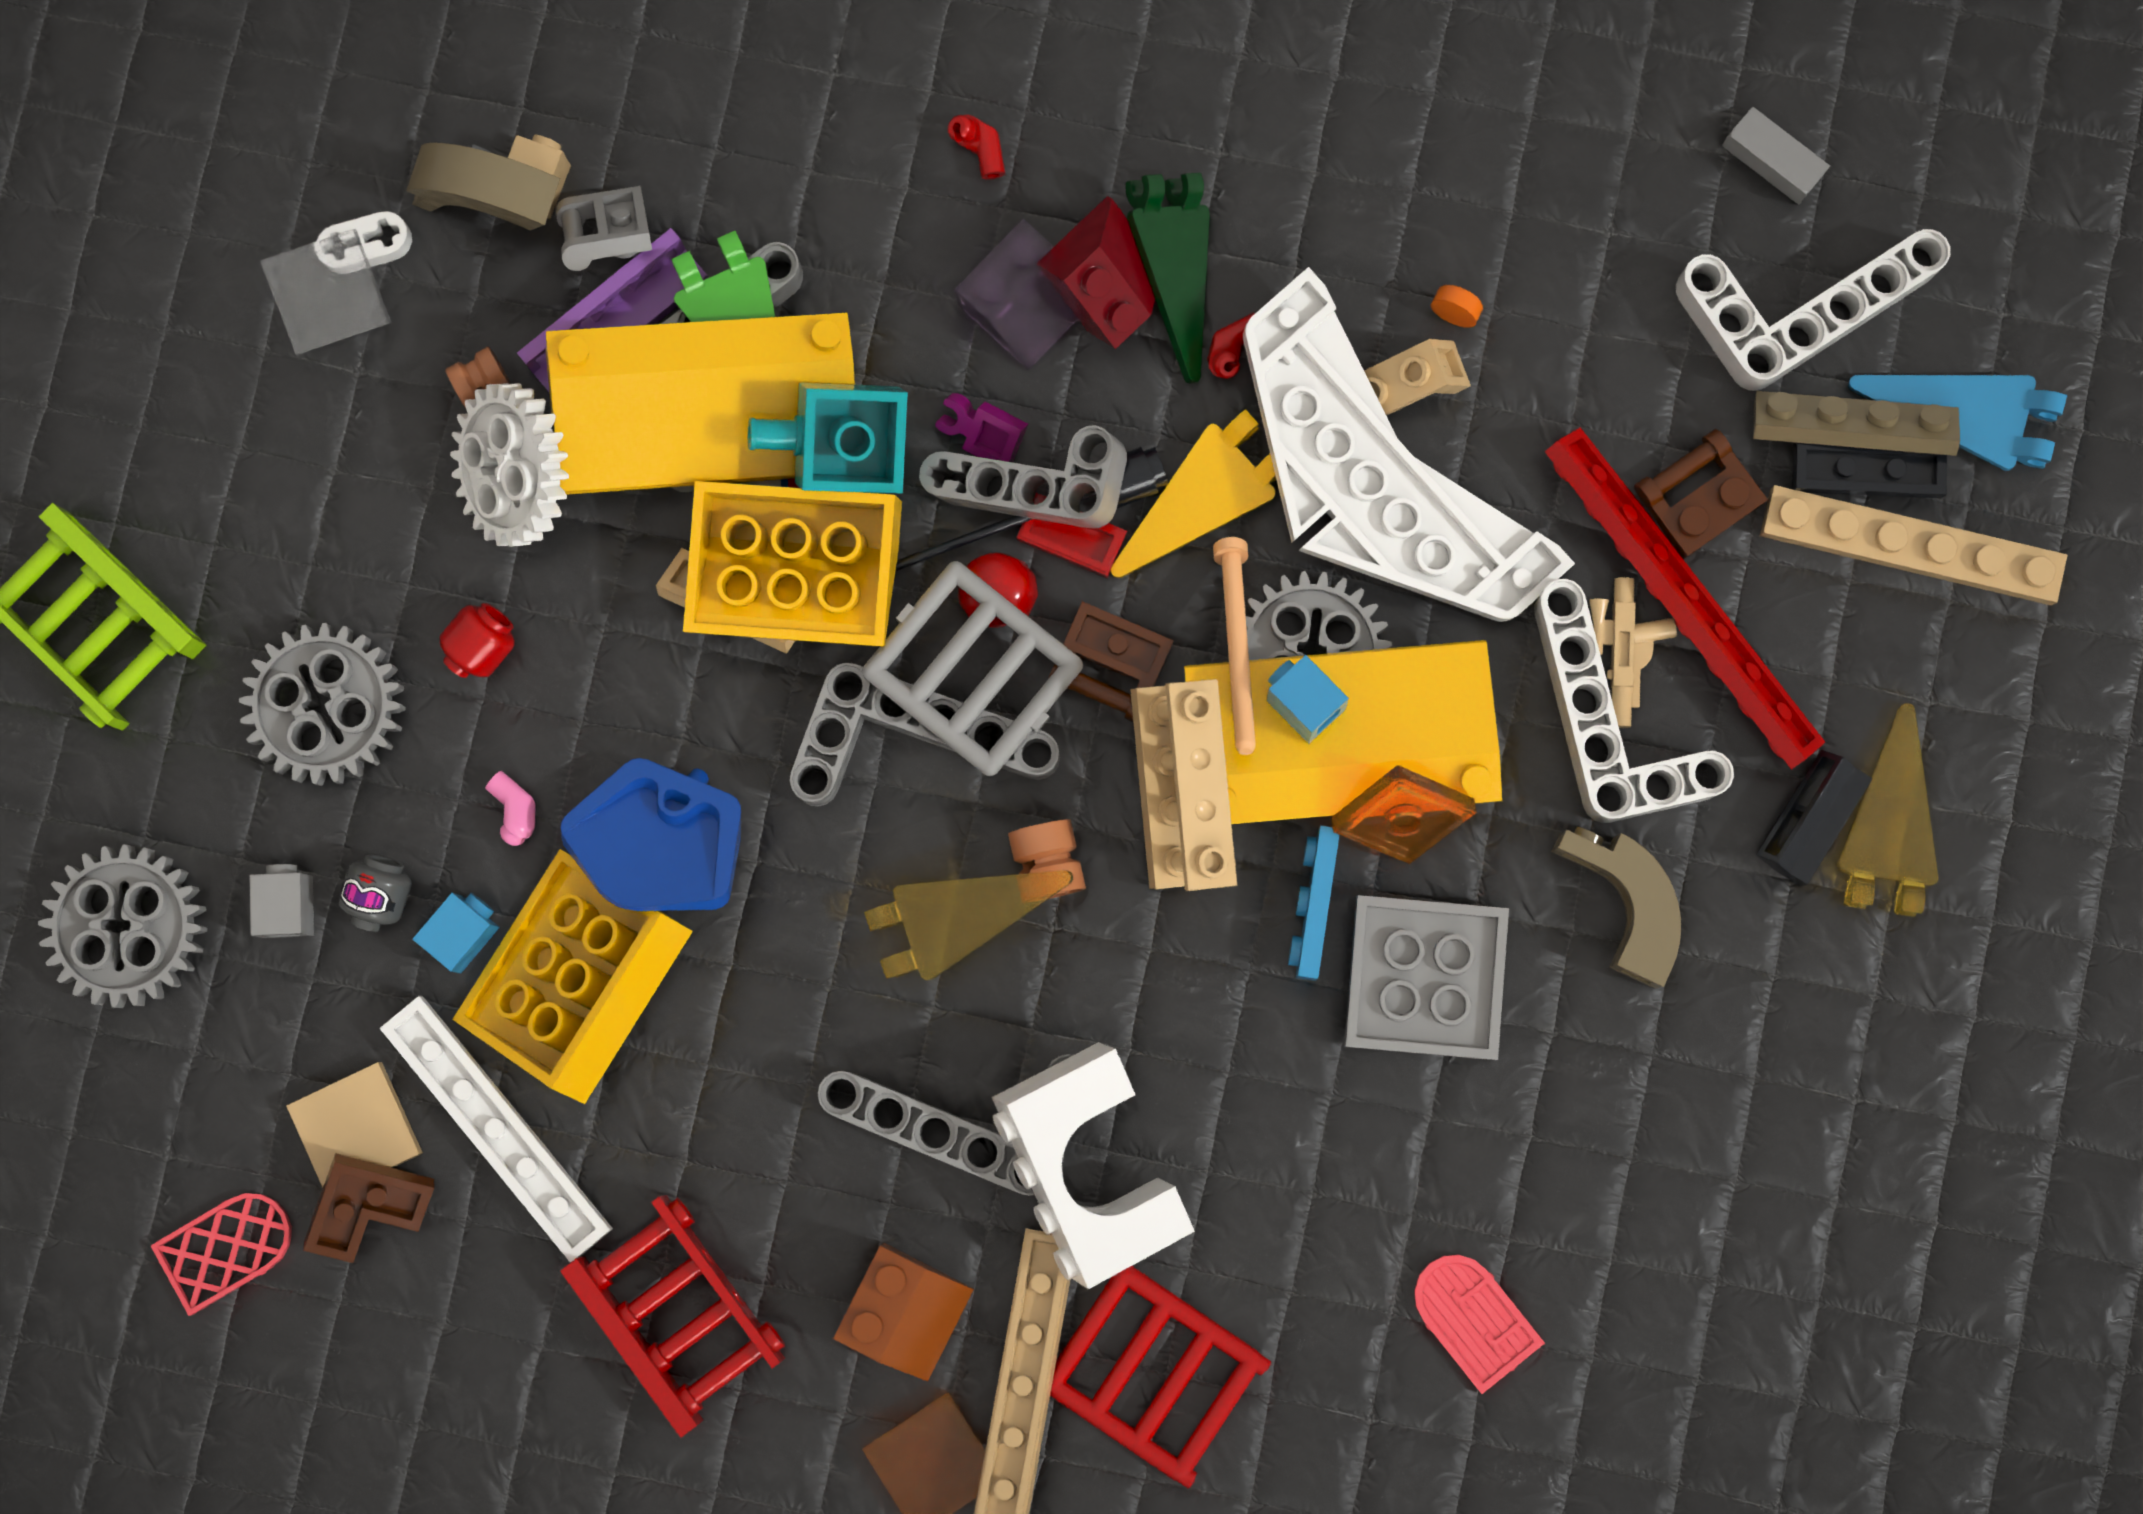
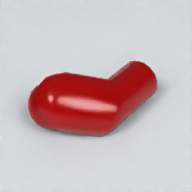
(981, 140)
(1226, 349)

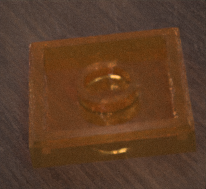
(1403, 814)
(930, 1459)

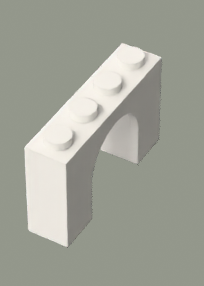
(1039, 1122)

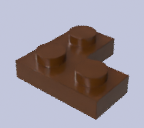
(360, 1193)

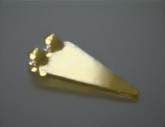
(1893, 825)
(958, 916)

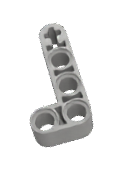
(1022, 480)

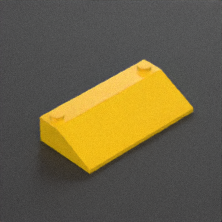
(679, 396)
(1404, 708)

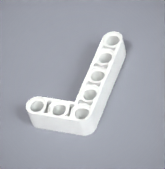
(1813, 317)
(1603, 722)

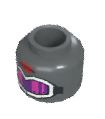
(374, 892)

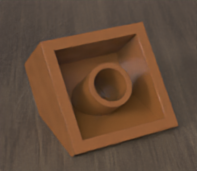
(903, 1313)

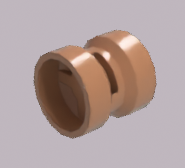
(476, 374)

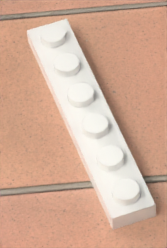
(496, 1128)

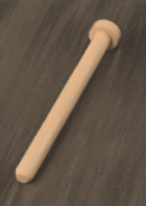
(1231, 554)

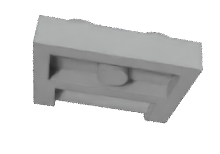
(619, 221)

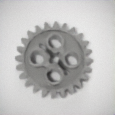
(1268, 641)
(283, 727)
(77, 925)

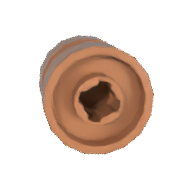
(1047, 849)

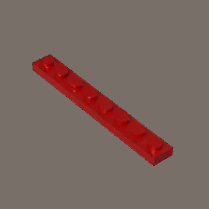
(1685, 598)

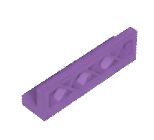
(632, 296)

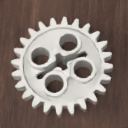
(509, 464)

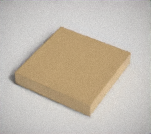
(355, 1119)

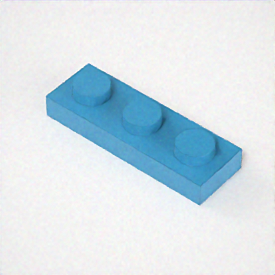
(1314, 903)

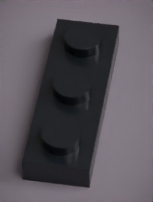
(1868, 471)

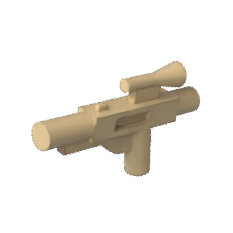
(1630, 645)

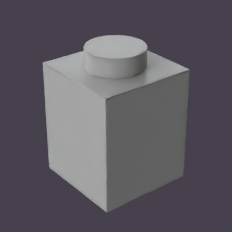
(281, 903)

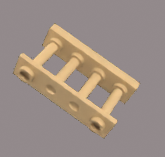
(1183, 785)

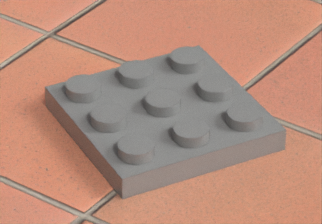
(1426, 977)

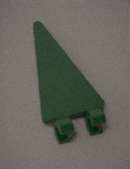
(1174, 257)

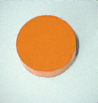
(1457, 306)

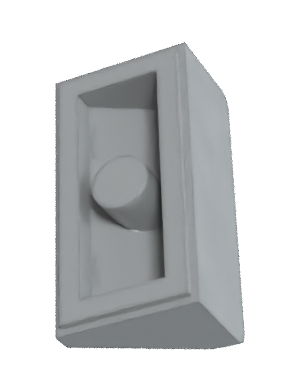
(1775, 155)

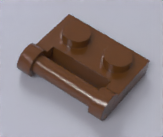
(1711, 506)
(1118, 647)

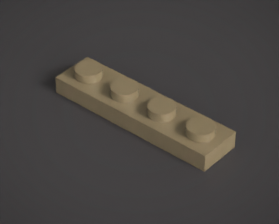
(1856, 423)

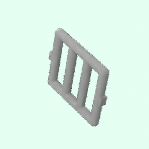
(991, 605)

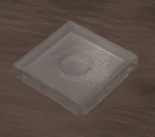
(325, 291)

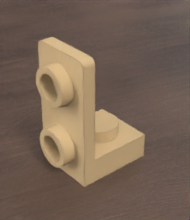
(1417, 373)

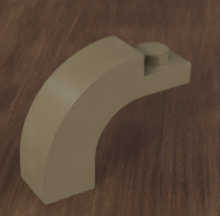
(482, 182)
(1648, 897)

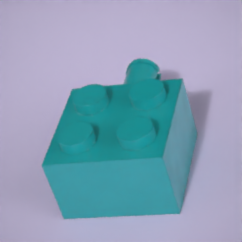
(841, 437)

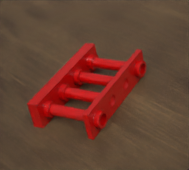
(653, 1361)

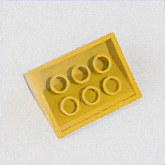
(791, 563)
(570, 980)

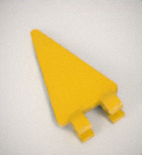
(1204, 494)

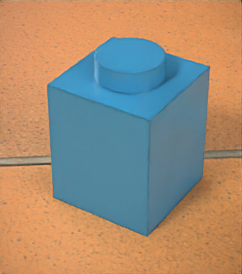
(1305, 697)
(457, 931)

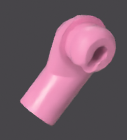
(518, 809)

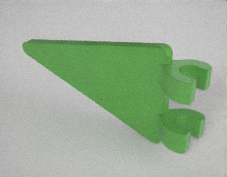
(729, 295)

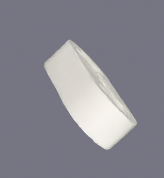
(370, 228)

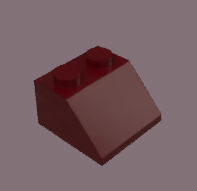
(1101, 274)

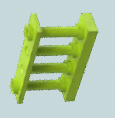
(135, 603)

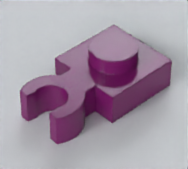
(988, 430)

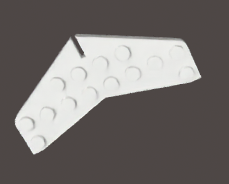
(1385, 505)

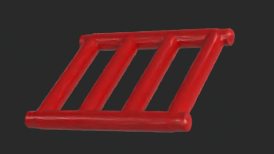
(1207, 1335)

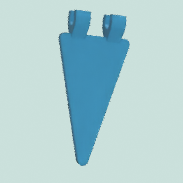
(1990, 410)

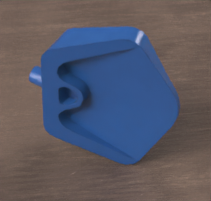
(656, 839)

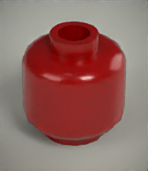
(477, 641)

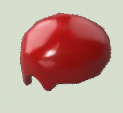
(1008, 577)

